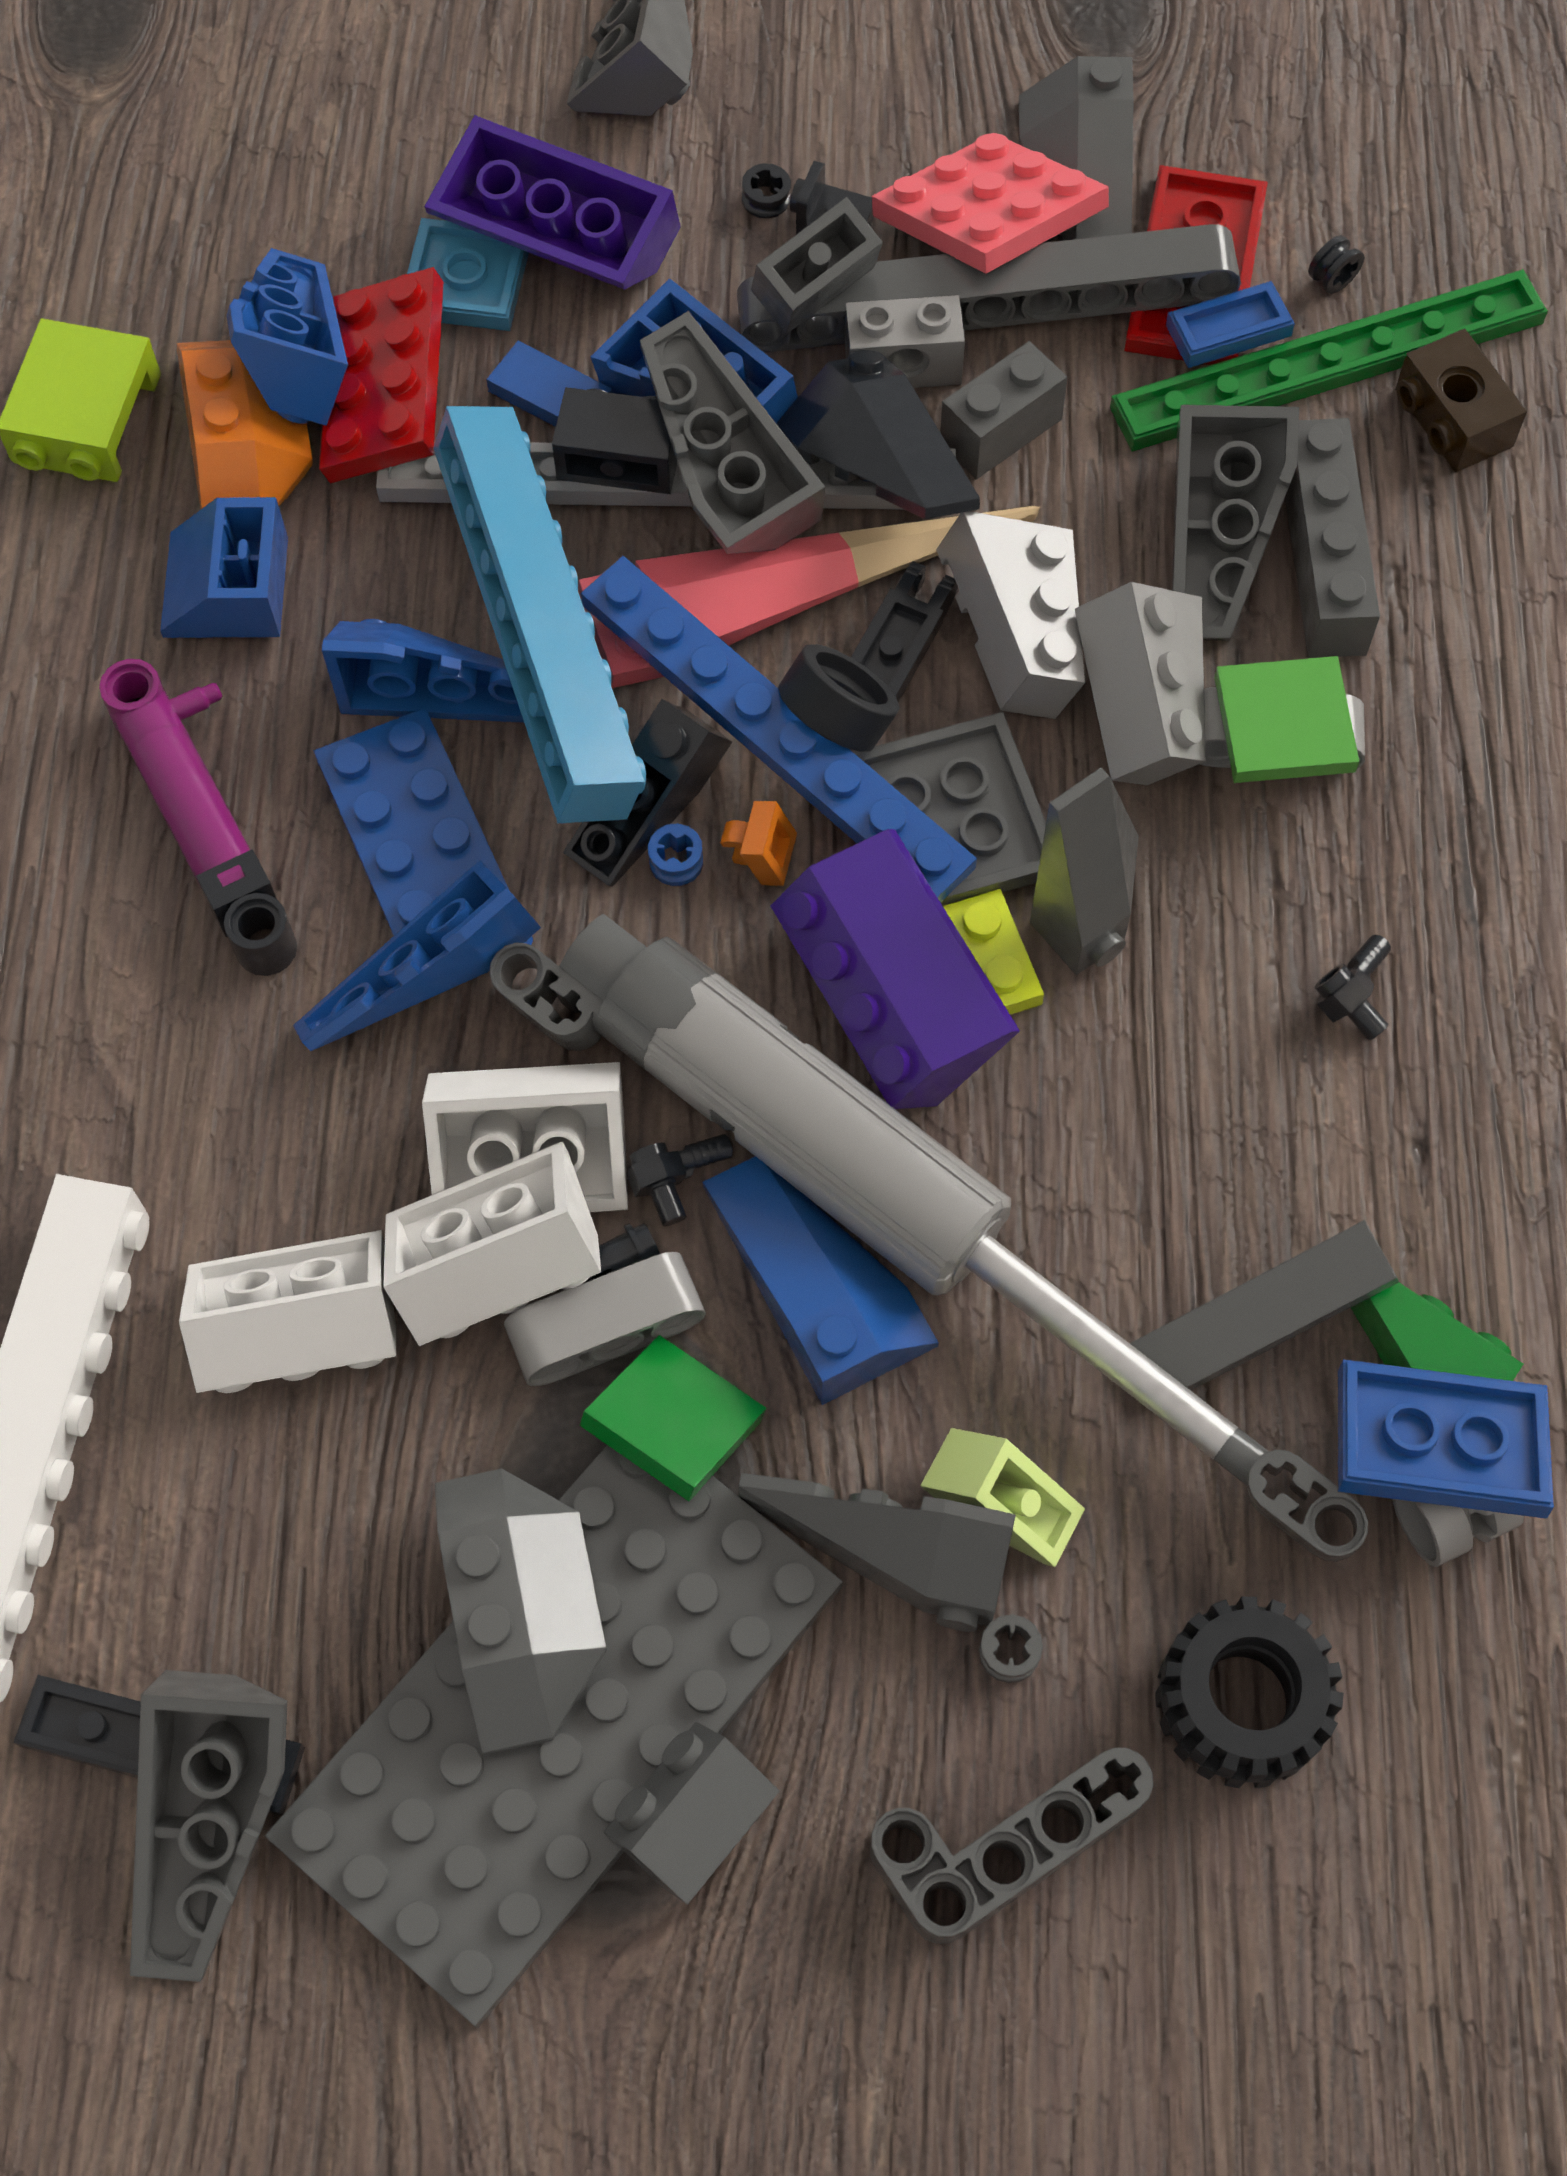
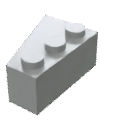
(1022, 600)

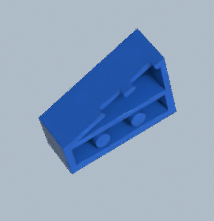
(624, 370)

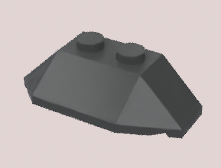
(518, 1605)

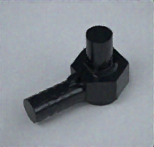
(1346, 989)
(658, 1172)

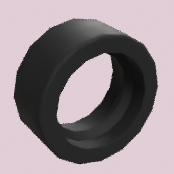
(838, 698)

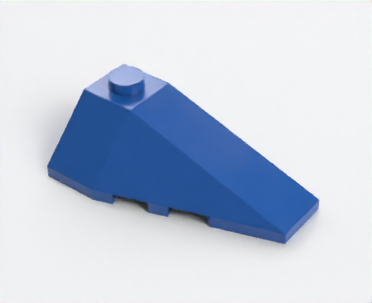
(290, 337)
(399, 670)
(431, 954)
(824, 1289)

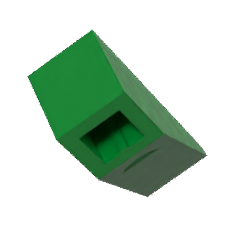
(1426, 1336)

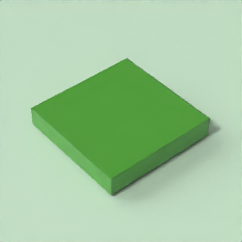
(1286, 719)

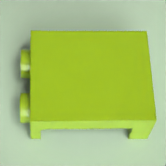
(76, 399)

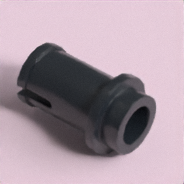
(626, 1249)

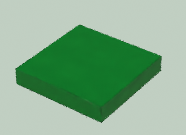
(673, 1417)

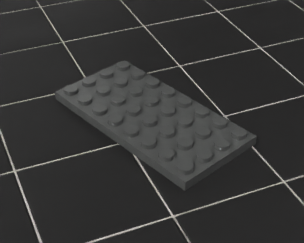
(486, 1857)

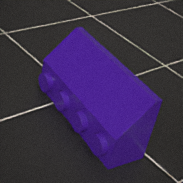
(556, 204)
(894, 971)

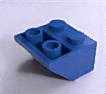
(226, 571)

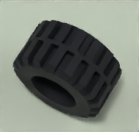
(1282, 1647)

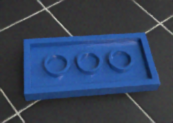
(404, 813)

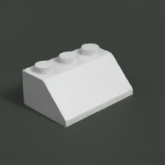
(506, 1114)
(489, 1245)
(287, 1313)

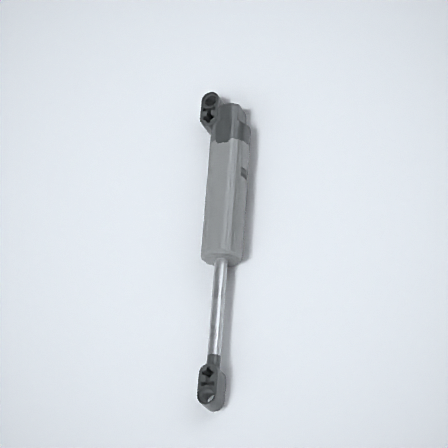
(862, 1167)

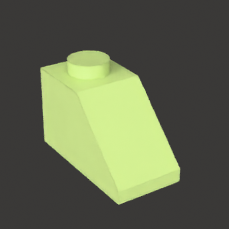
(1000, 1477)

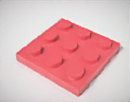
(990, 202)

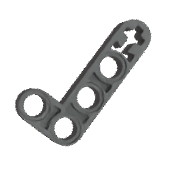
(1019, 1833)

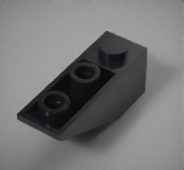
(678, 761)

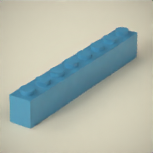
(538, 616)

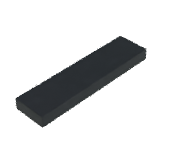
(105, 1731)

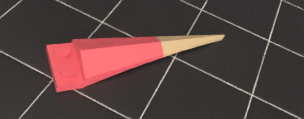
(755, 590)

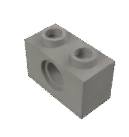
(914, 334)

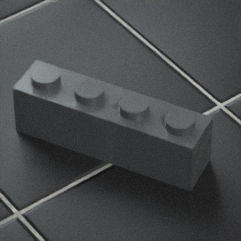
(1331, 542)

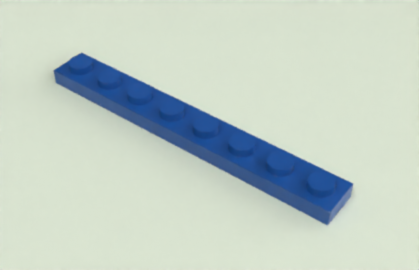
(758, 718)

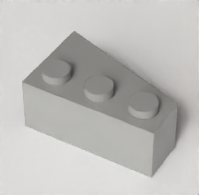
(1146, 679)

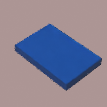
(1444, 1439)

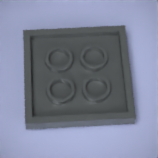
(976, 792)

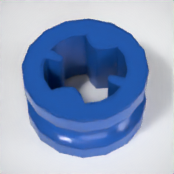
(678, 838)

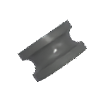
(1031, 1651)

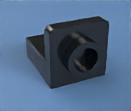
(814, 198)

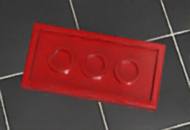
(1198, 199)

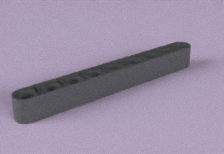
(1039, 286)

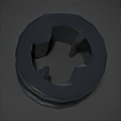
(778, 183)
(1336, 264)

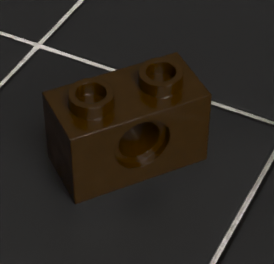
(1460, 400)

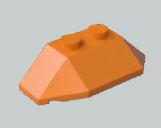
(233, 434)

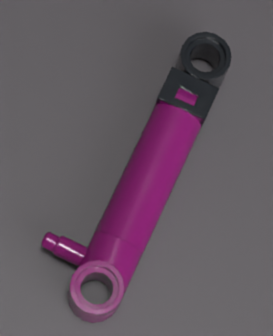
(197, 812)

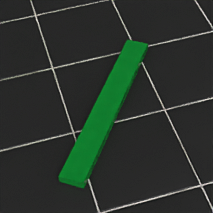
(1330, 356)

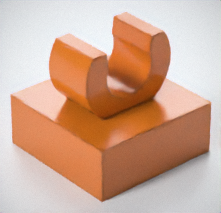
(762, 842)

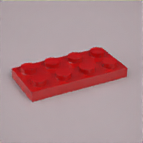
(391, 376)

